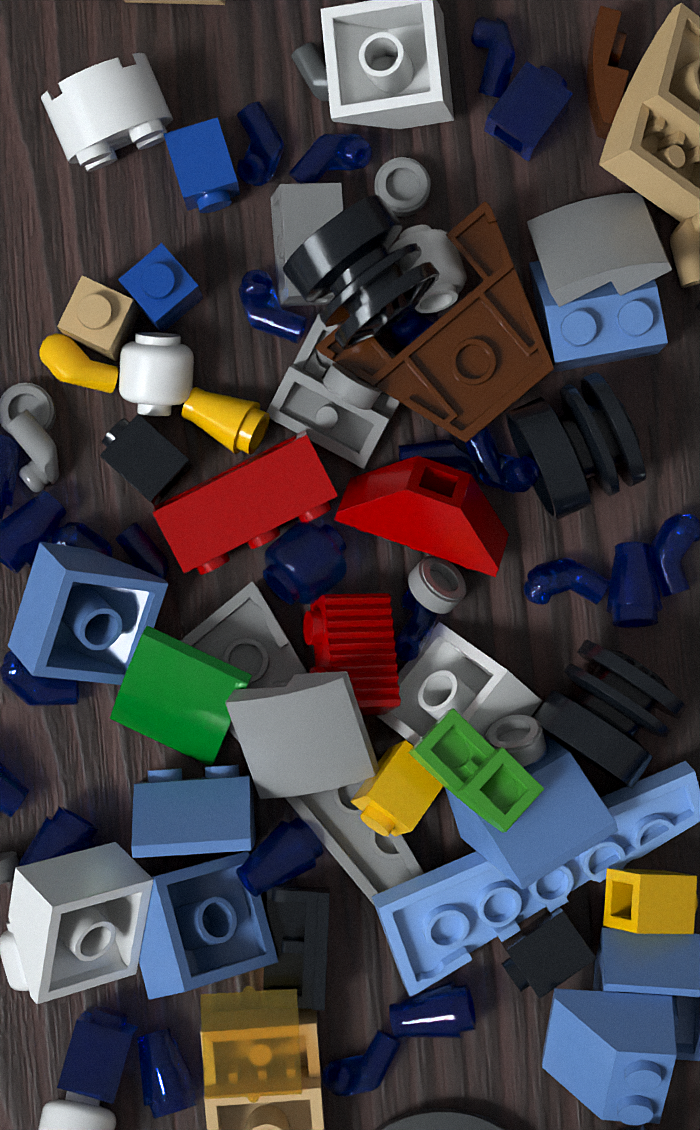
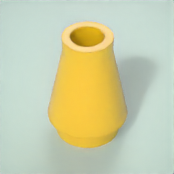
(228, 419)

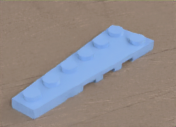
(469, 902)

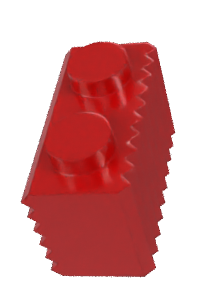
(357, 637)

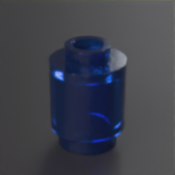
(60, 836)

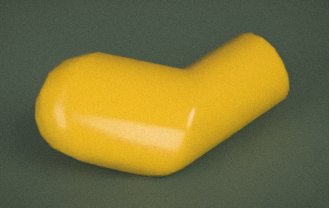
(73, 366)

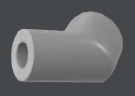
(40, 448)

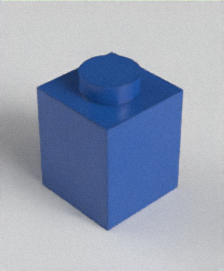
(203, 166)
(161, 288)

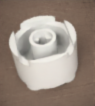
(108, 110)

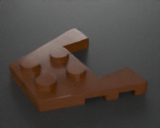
(472, 357)

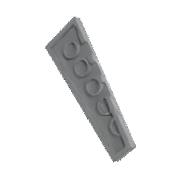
(251, 639)

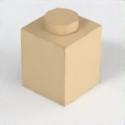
(99, 318)

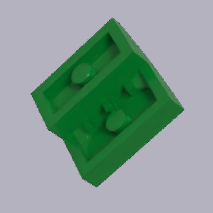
(178, 695)

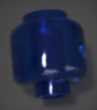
(305, 562)

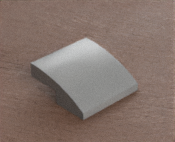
(598, 244)
(328, 421)
(303, 735)

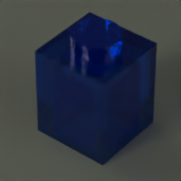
(529, 109)
(98, 1054)

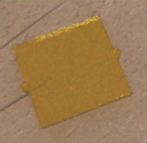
(251, 1044)

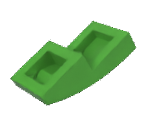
(475, 771)

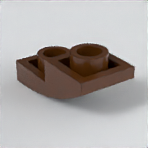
(605, 82)

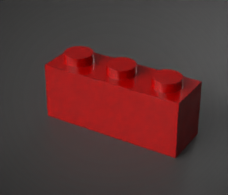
(245, 504)

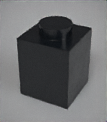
(144, 458)
(546, 953)

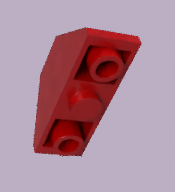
(428, 511)

